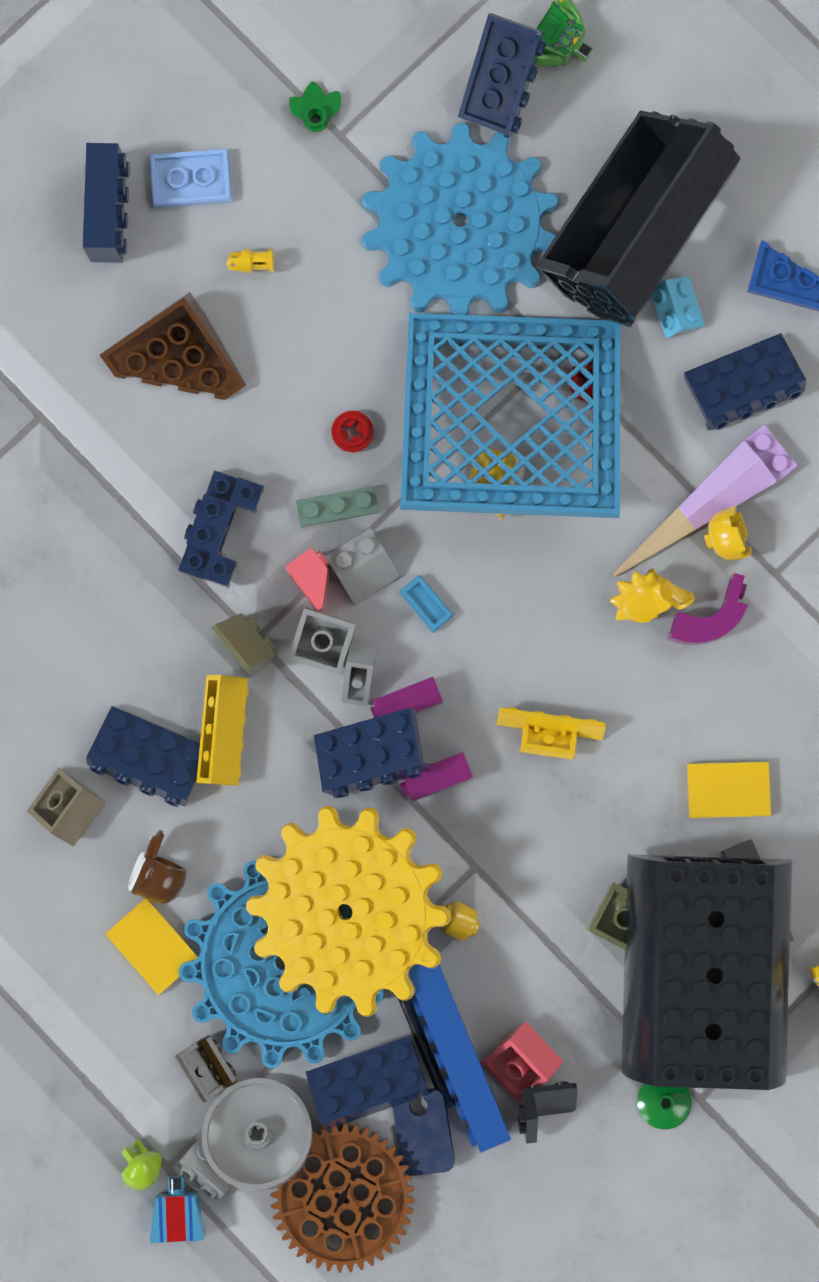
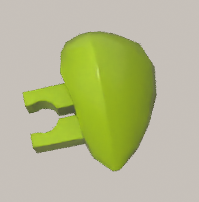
(142, 1167)

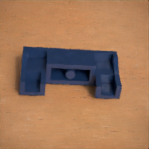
(212, 525)

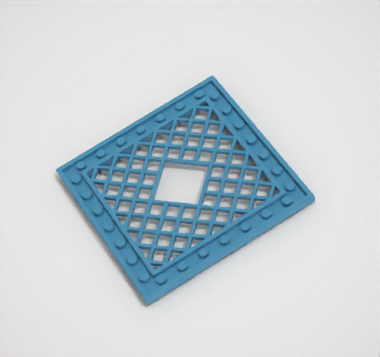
(500, 498)

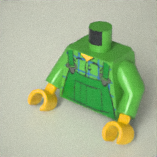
(563, 35)

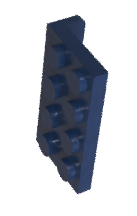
(502, 74)
(746, 382)
(370, 753)
(145, 757)

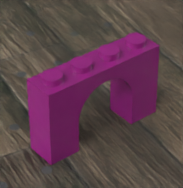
(440, 774)

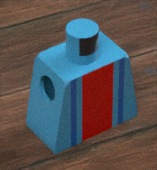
(177, 1214)

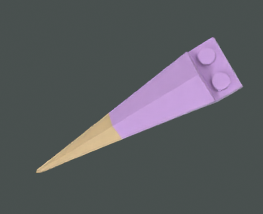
(743, 474)

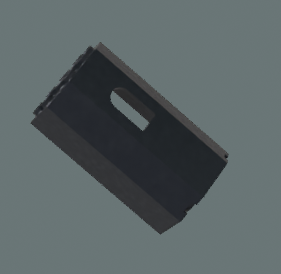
(639, 214)

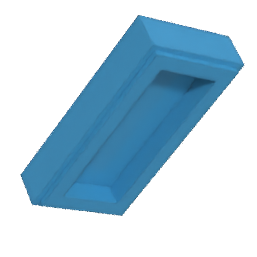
(426, 603)

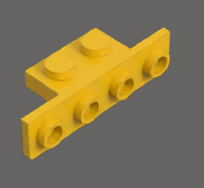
(549, 733)

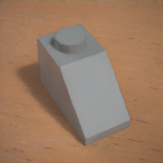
(359, 673)

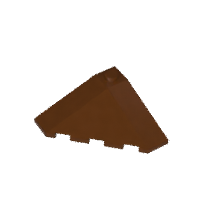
(177, 350)

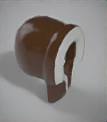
(155, 876)

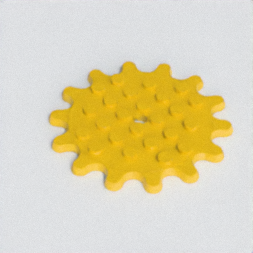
(387, 903)

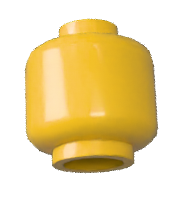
(463, 921)

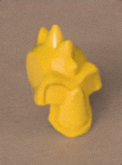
(648, 596)

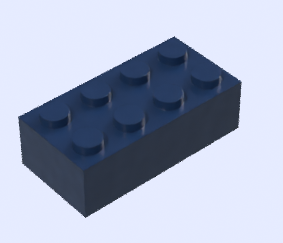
(105, 202)
(367, 1083)

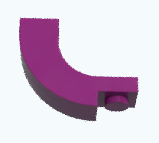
(699, 631)

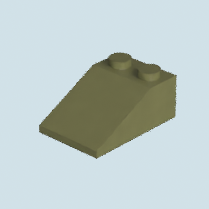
(245, 643)

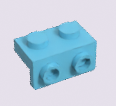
(677, 306)

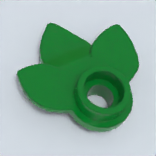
(315, 104)

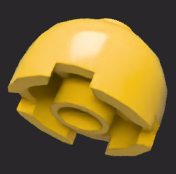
(728, 535)

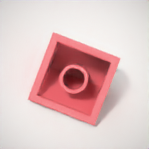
(312, 577)
(522, 1061)

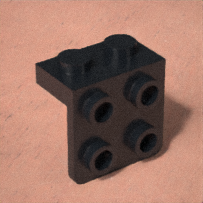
(544, 1101)

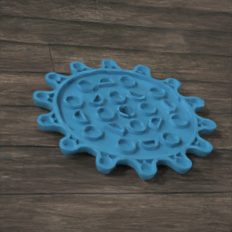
(450, 259)
(246, 987)

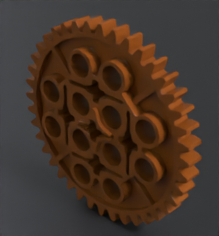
(355, 1245)

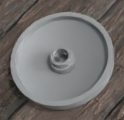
(257, 1134)

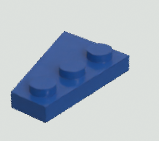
(783, 280)

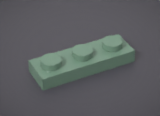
(337, 506)

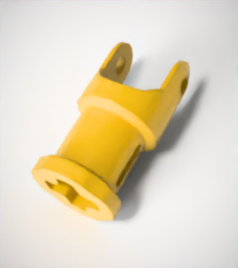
(247, 260)

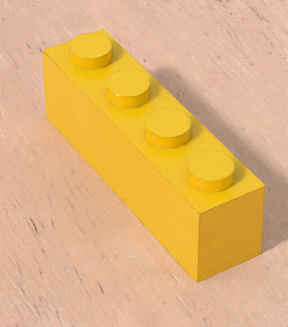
(222, 730)

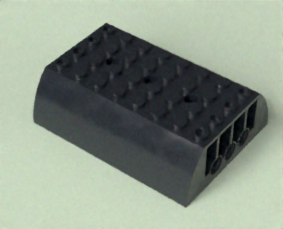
(668, 963)

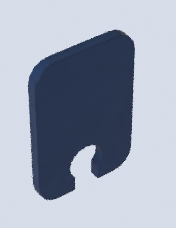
(425, 1138)

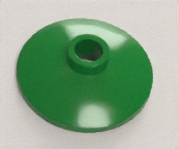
(650, 1107)

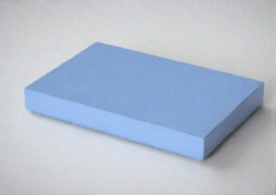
(190, 178)

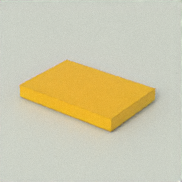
(728, 790)
(151, 945)

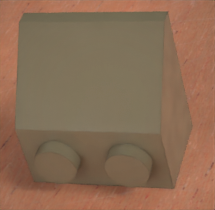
(66, 807)

